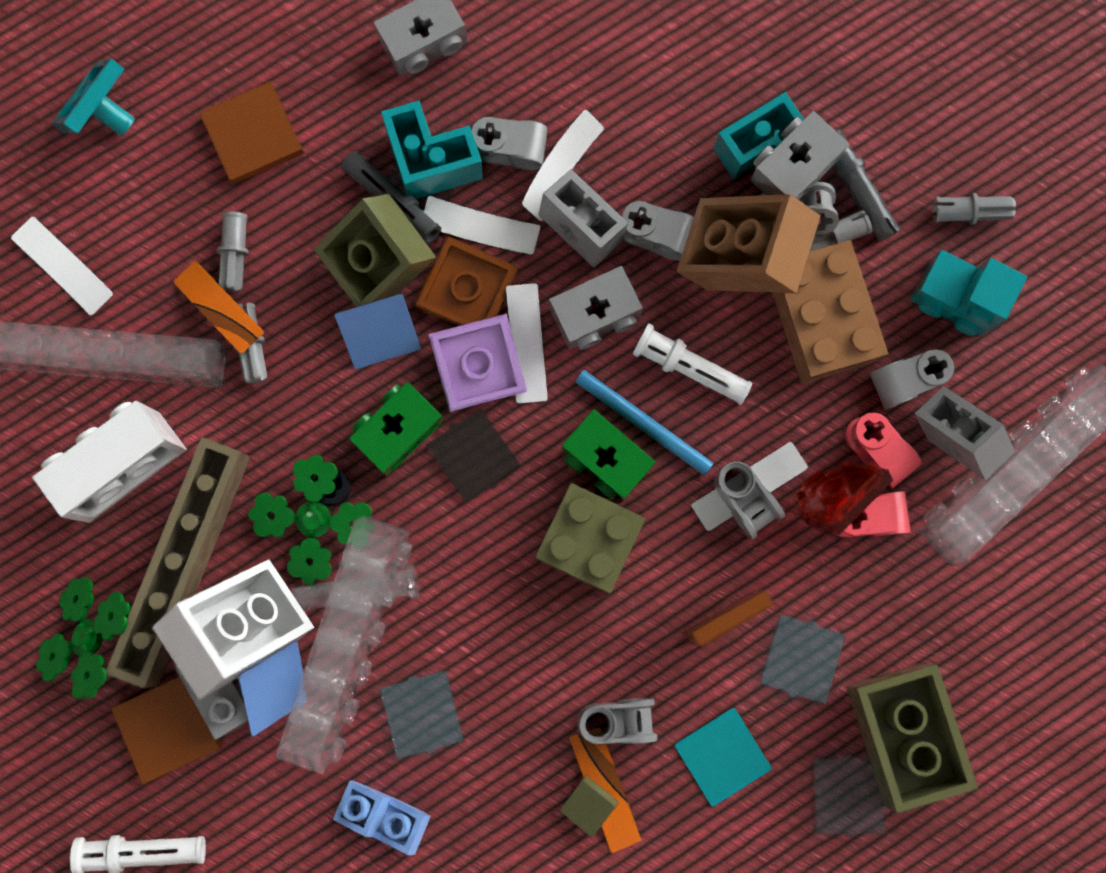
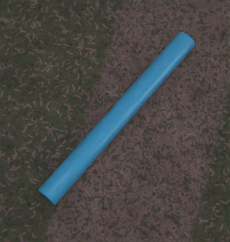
(644, 422)

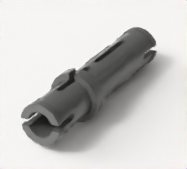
(361, 169)
(864, 193)

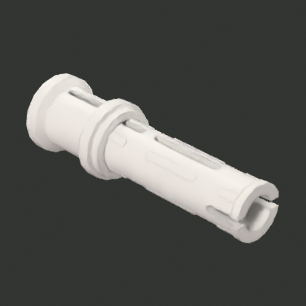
(674, 356)
(116, 848)

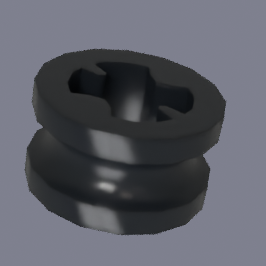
(340, 494)

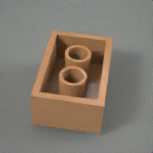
(749, 243)
(831, 316)

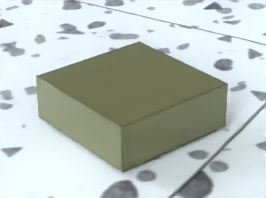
(589, 806)

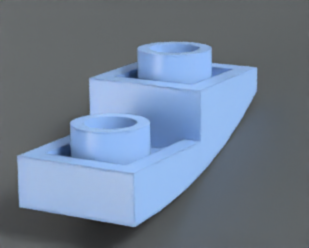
(382, 817)

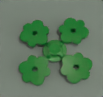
(311, 518)
(86, 638)

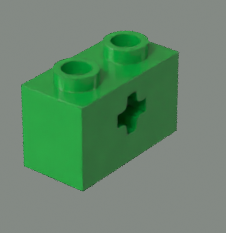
(418, 423)
(600, 435)

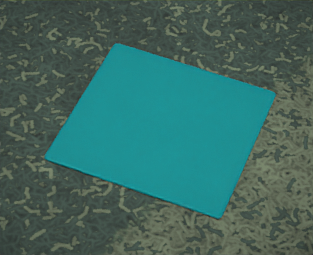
(723, 757)

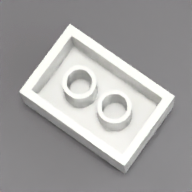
(108, 462)
(232, 627)

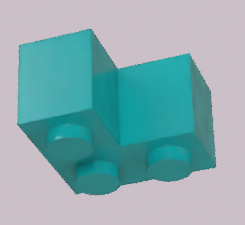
(748, 137)
(426, 161)
(966, 294)

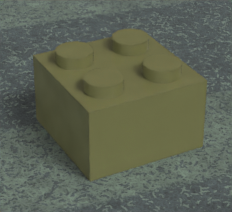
(374, 251)
(590, 538)

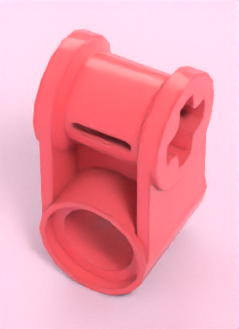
(884, 448)
(882, 517)

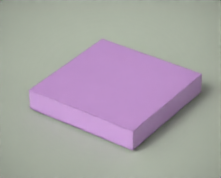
(477, 362)

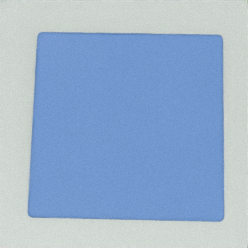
(378, 331)
(271, 687)

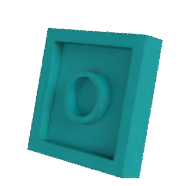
(92, 100)

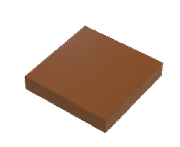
(251, 133)
(465, 284)
(728, 618)
(163, 730)

